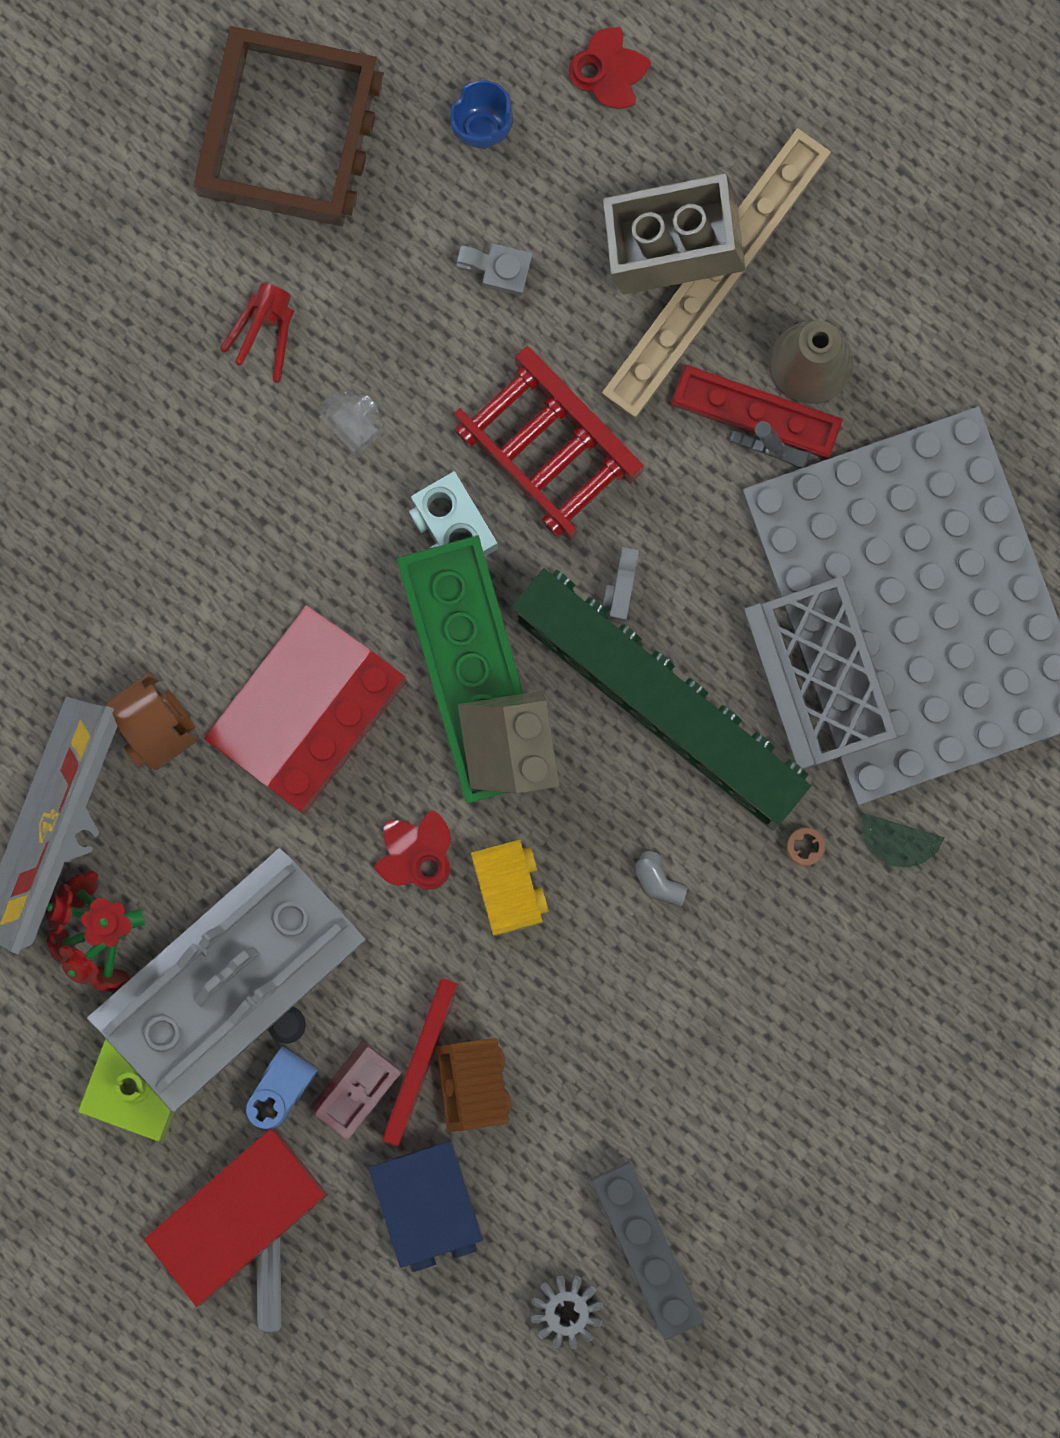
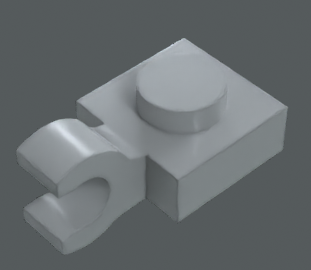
(503, 268)

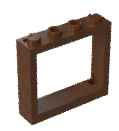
(352, 162)

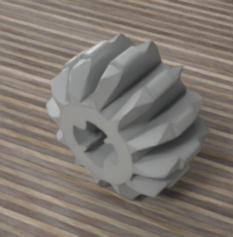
(553, 1317)

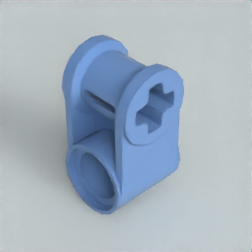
(284, 1082)

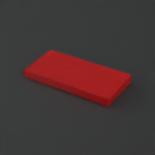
(235, 1217)

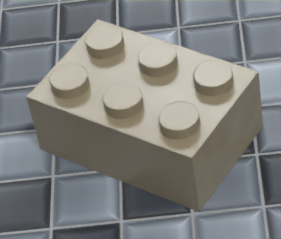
(674, 234)

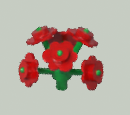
(104, 924)

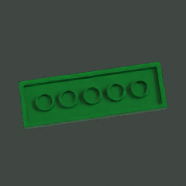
(459, 636)

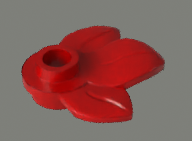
(615, 68)
(411, 848)

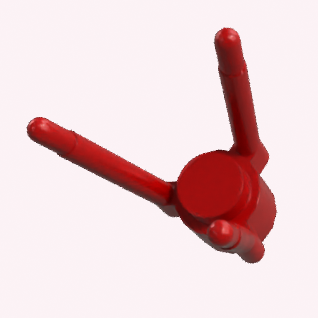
(265, 308)

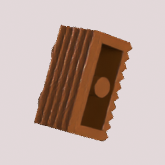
(473, 1084)

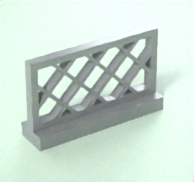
(785, 684)

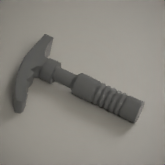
(771, 445)

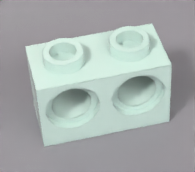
(461, 519)

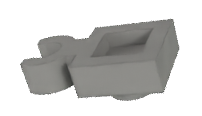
(618, 596)

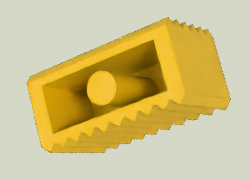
(508, 888)

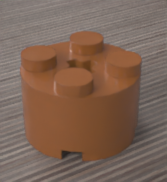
(152, 723)

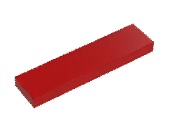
(747, 406)
(420, 1062)

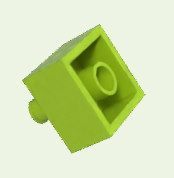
(123, 1098)

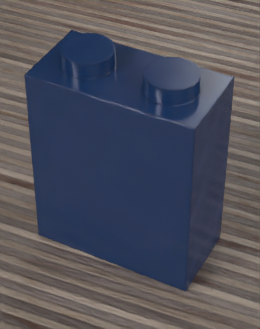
(426, 1206)

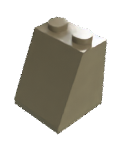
(509, 743)

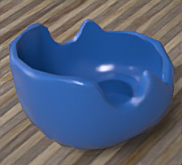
(482, 114)

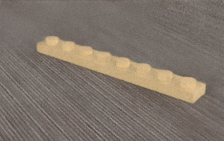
(699, 299)

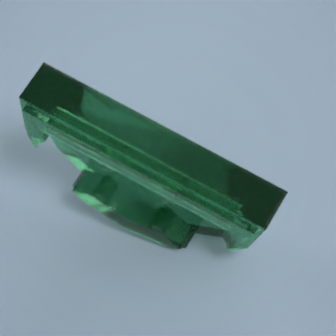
(897, 843)

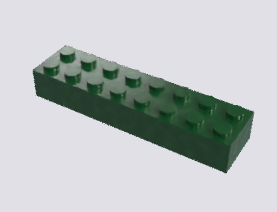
(659, 698)

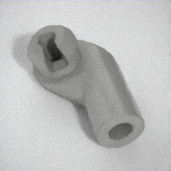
(654, 882)

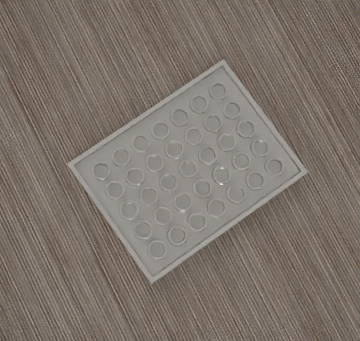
(939, 593)

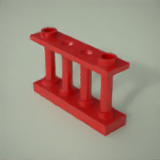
(560, 404)

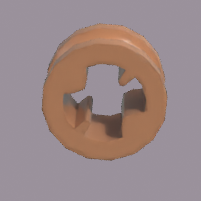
(813, 857)

